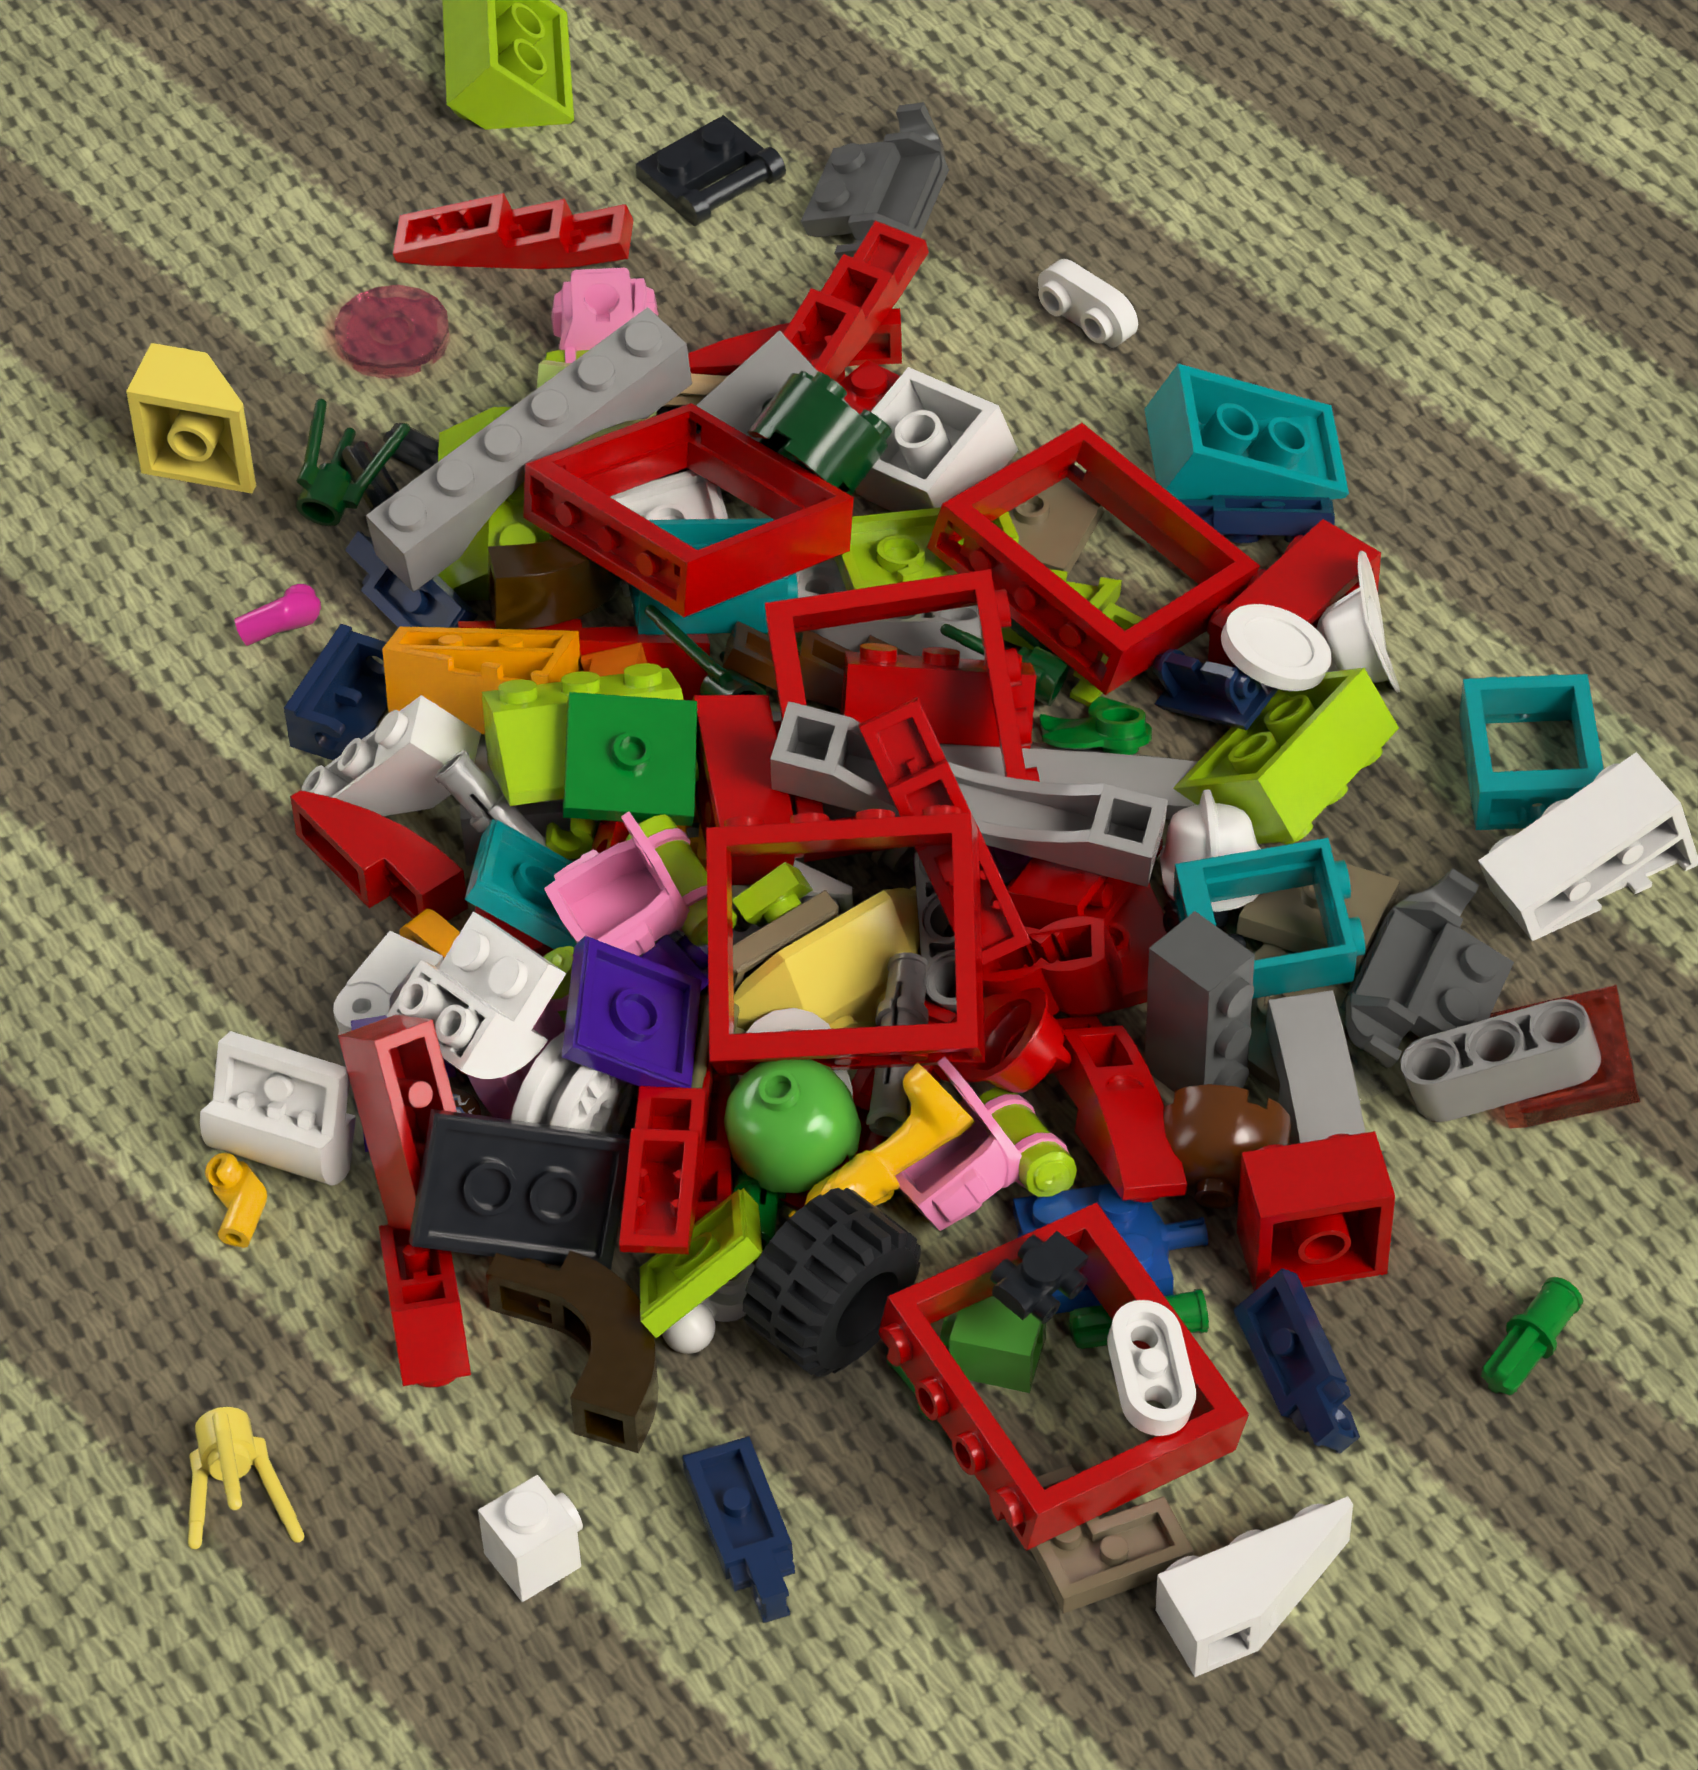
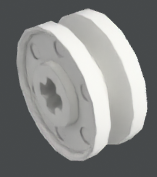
(571, 1094)

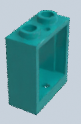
(722, 617)
(1507, 797)
(1273, 870)

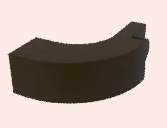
(544, 584)
(602, 1314)

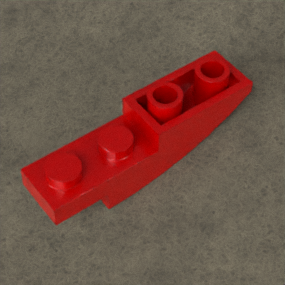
(1119, 1111)

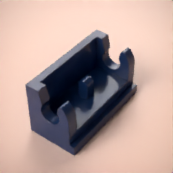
(339, 695)

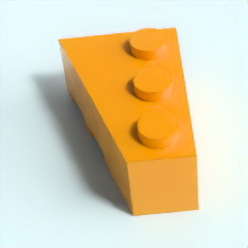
(461, 663)

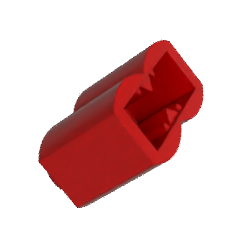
(1068, 961)

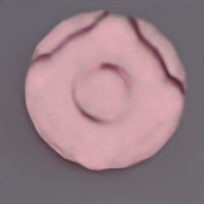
(392, 331)

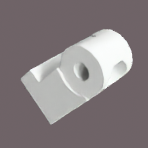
(380, 980)

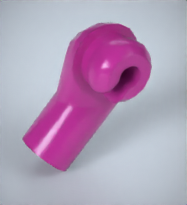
(292, 611)

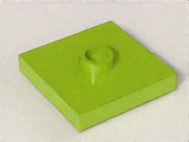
(719, 1250)

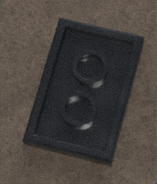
(519, 1189)

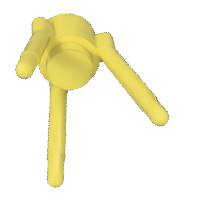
(227, 1453)

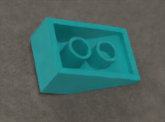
(1241, 440)

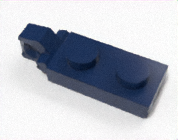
(1247, 517)
(429, 606)
(1298, 1360)
(743, 1522)

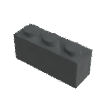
(1199, 1006)

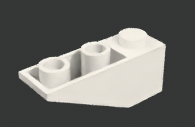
(397, 762)
(1241, 1593)

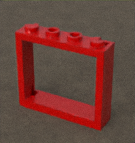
(572, 502)
(899, 600)
(1051, 606)
(860, 1046)
(978, 1438)

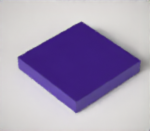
(631, 1016)

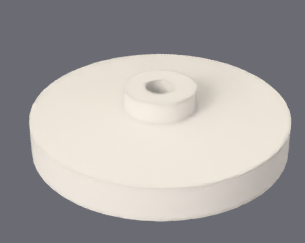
(1276, 647)

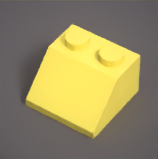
(189, 420)

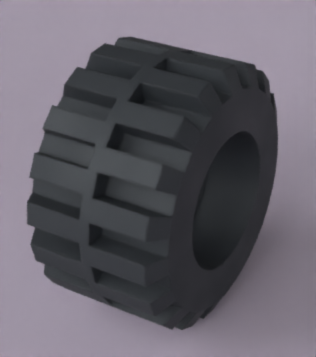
(828, 1281)

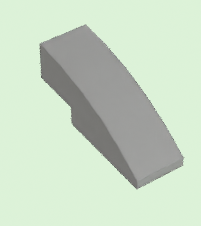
(1313, 1067)

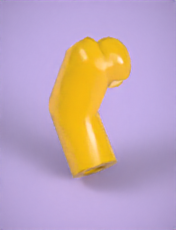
(241, 1195)

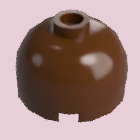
(1210, 1131)

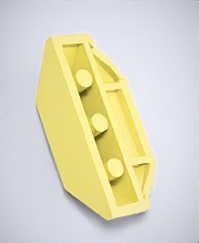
(837, 967)

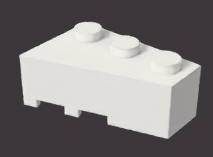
(1589, 848)

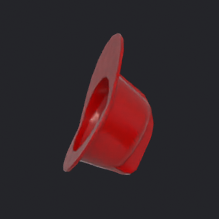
(1020, 1043)

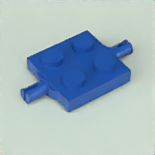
(1135, 1221)

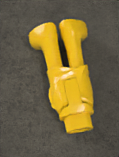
(931, 1124)

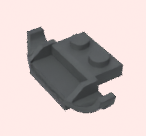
(880, 182)
(1423, 972)

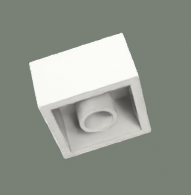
(937, 444)

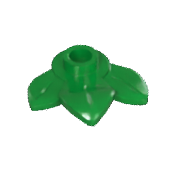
(1109, 725)

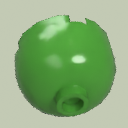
(791, 1124)

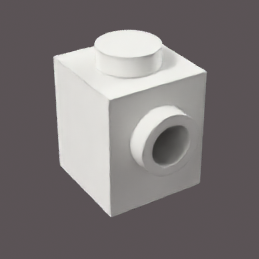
(531, 1537)

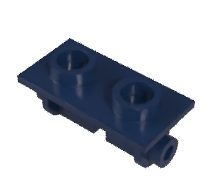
(1209, 690)

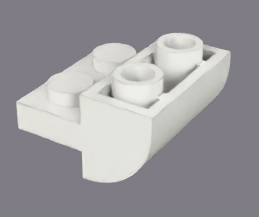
(483, 1000)
(280, 1109)

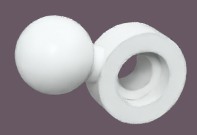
(698, 1326)

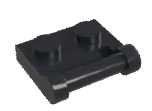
(703, 158)

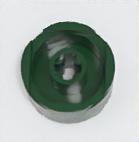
(821, 431)

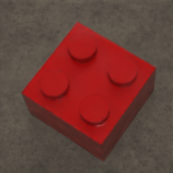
(1316, 1210)

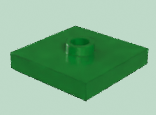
(630, 758)

